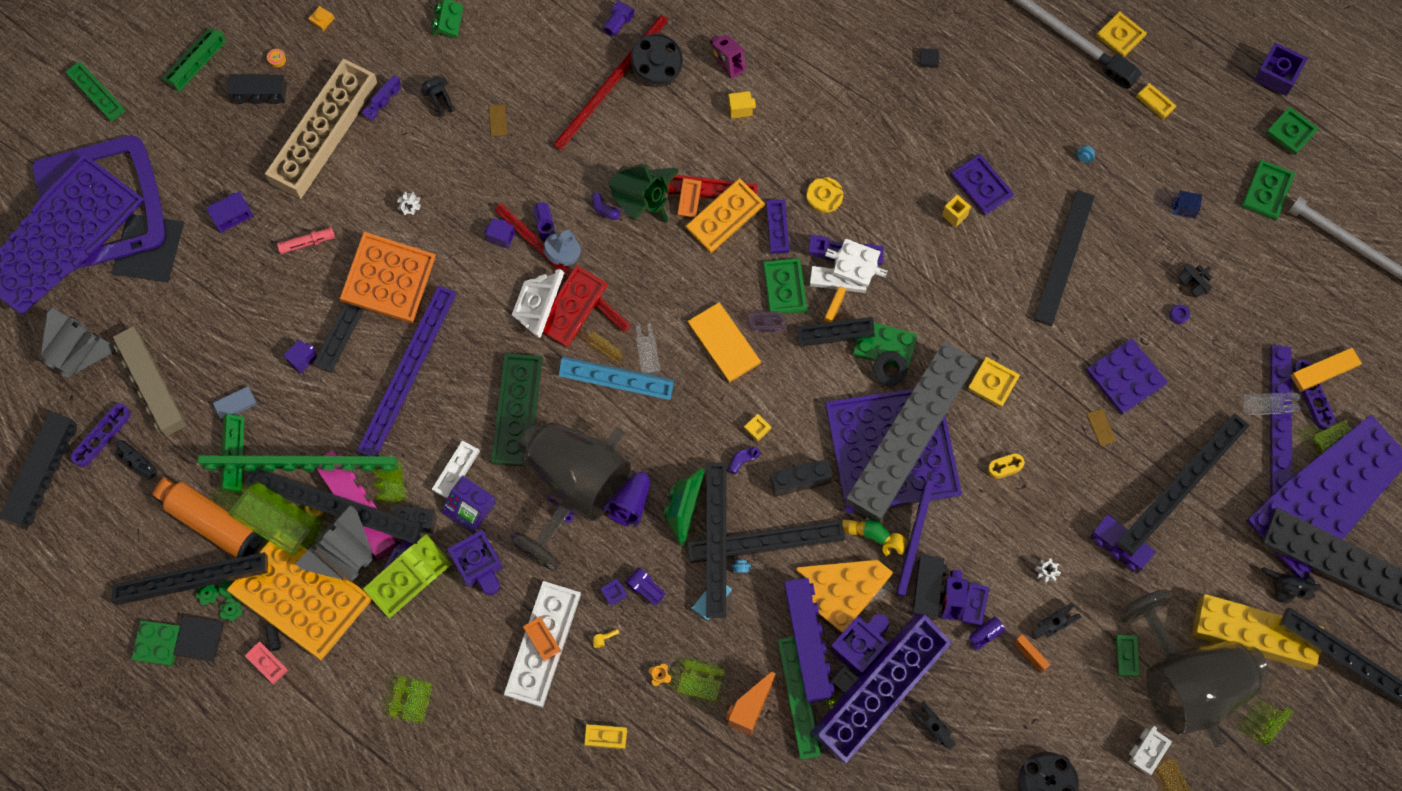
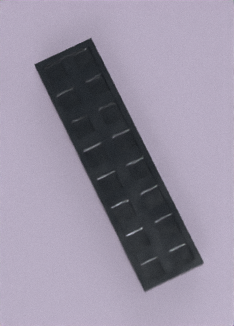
(1334, 558)

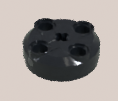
(656, 60)
(1046, 774)

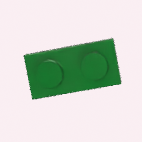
(1127, 655)

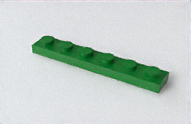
(800, 710)

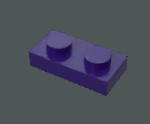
(976, 604)

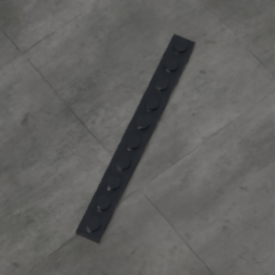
(1182, 485)
(336, 505)

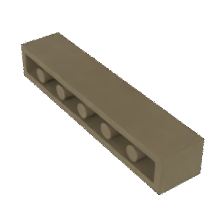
(149, 381)

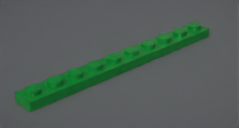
(306, 463)

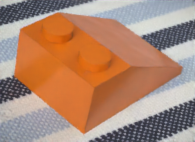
(748, 708)

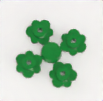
(229, 603)

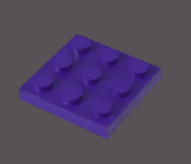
(1126, 376)

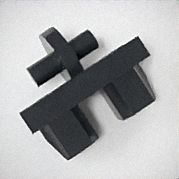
(1201, 286)

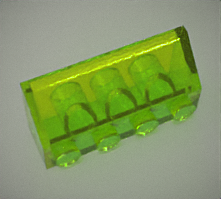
(275, 518)

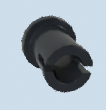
(272, 638)

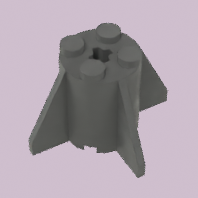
(70, 344)
(339, 549)

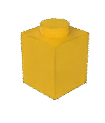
(741, 104)
(956, 211)

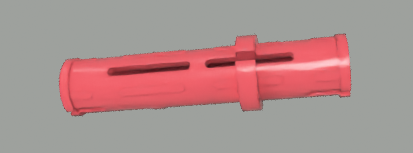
(314, 237)

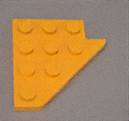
(845, 588)

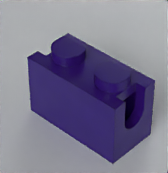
(229, 211)

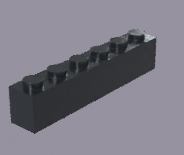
(38, 470)

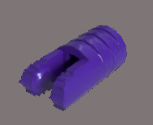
(986, 633)

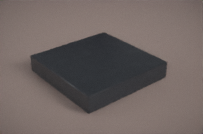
(198, 638)

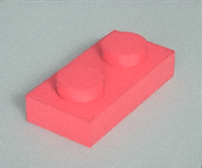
(266, 662)

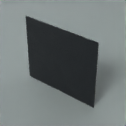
(153, 263)

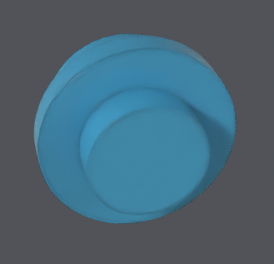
(1085, 154)
(740, 566)

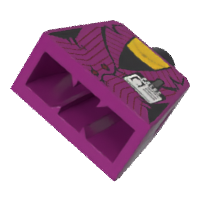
(728, 55)

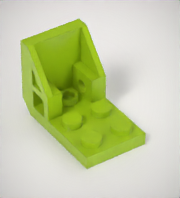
(407, 576)

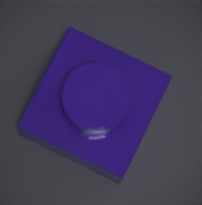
(614, 592)

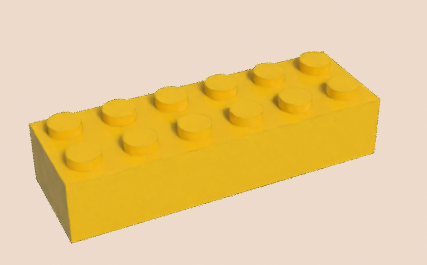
(1226, 621)

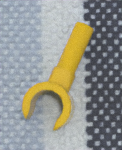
(598, 640)

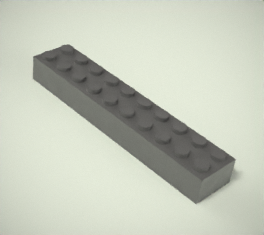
(911, 432)

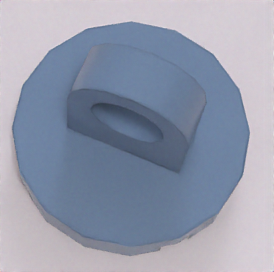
(562, 248)

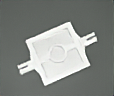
(856, 262)

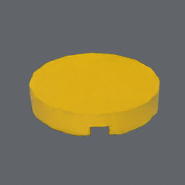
(824, 195)

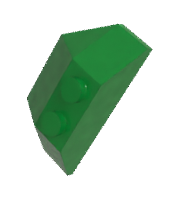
(682, 505)

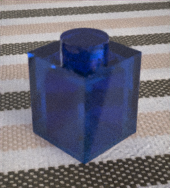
(1187, 204)

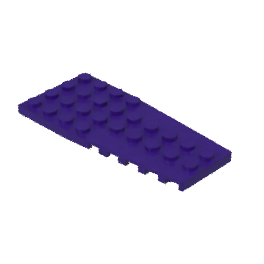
(62, 232)
(1336, 485)

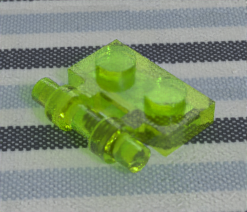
(698, 686)
(416, 702)

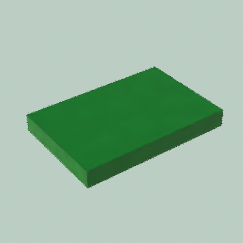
(1268, 190)
(785, 286)

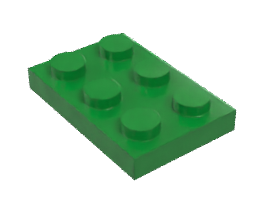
(885, 340)

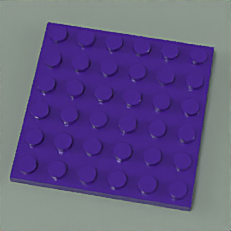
(858, 430)

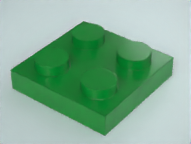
(1292, 131)
(155, 643)

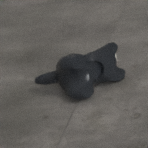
(1289, 586)

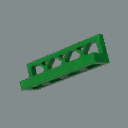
(194, 59)

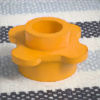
(654, 671)

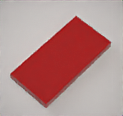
(573, 305)

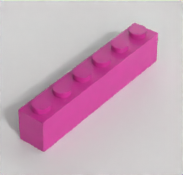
(342, 484)

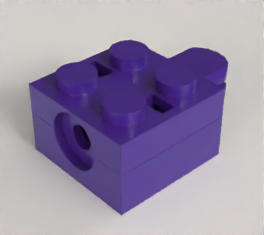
(478, 564)
(862, 644)

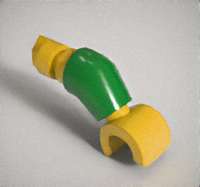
(876, 532)

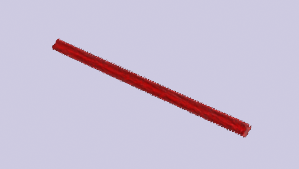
(604, 89)
(539, 246)

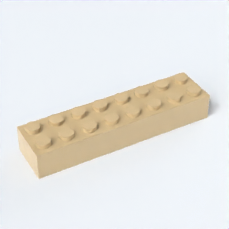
(321, 129)

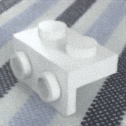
(1149, 751)

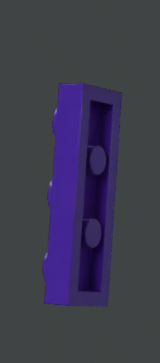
(777, 226)

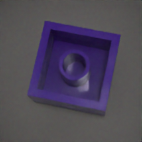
(1280, 69)

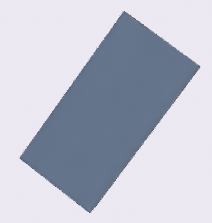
(235, 402)

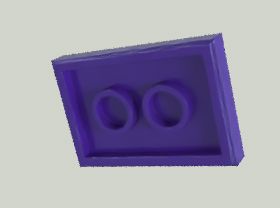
(982, 184)

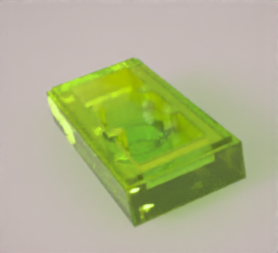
(1274, 725)

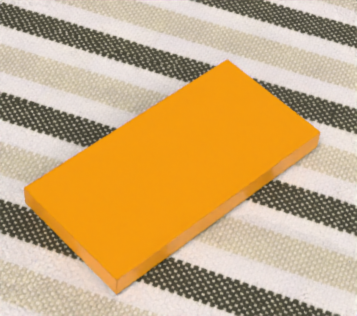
(725, 215)
(724, 342)

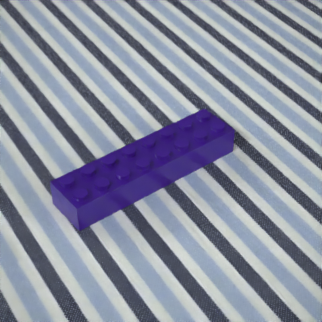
(881, 687)

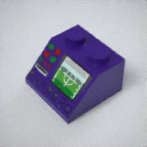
(468, 504)

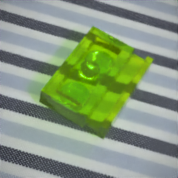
(1331, 435)

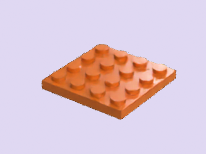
(388, 277)

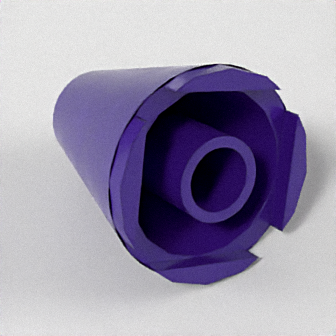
(629, 500)

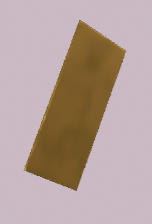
(498, 120)
(1101, 427)

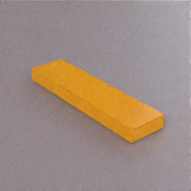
(1326, 369)

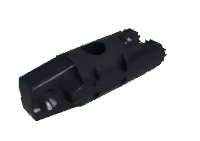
(135, 460)
(1048, 628)
(939, 736)

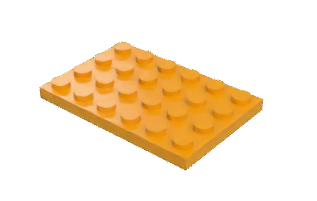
(301, 603)

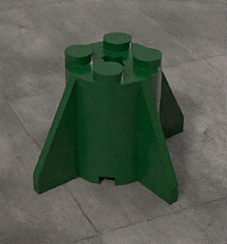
(642, 189)

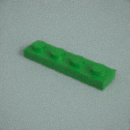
(95, 91)
(232, 446)

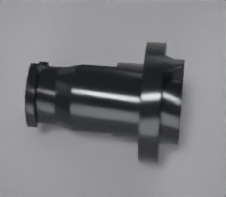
(435, 88)

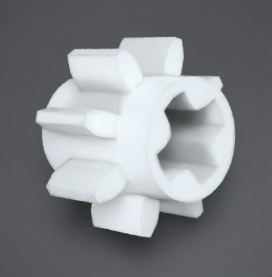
(409, 203)
(1052, 569)

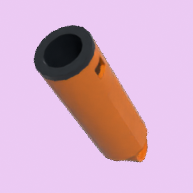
(207, 518)

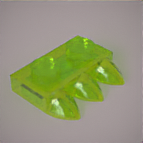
(392, 484)

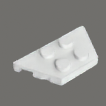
(536, 301)

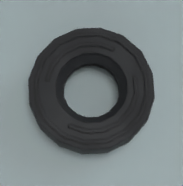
(890, 379)

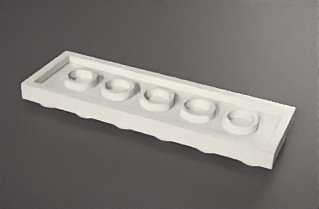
(530, 674)

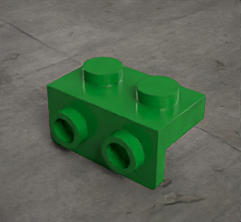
(447, 18)

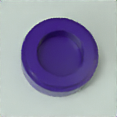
(1179, 314)

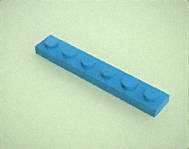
(616, 378)

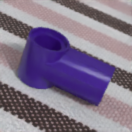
(619, 16)
(543, 220)
(641, 583)

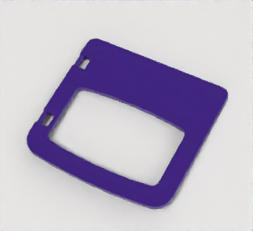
(51, 168)

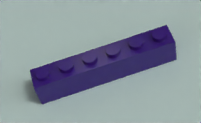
(807, 640)

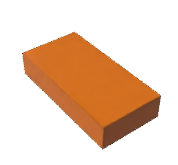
(689, 198)
(542, 638)
(1031, 653)

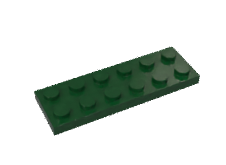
(516, 406)

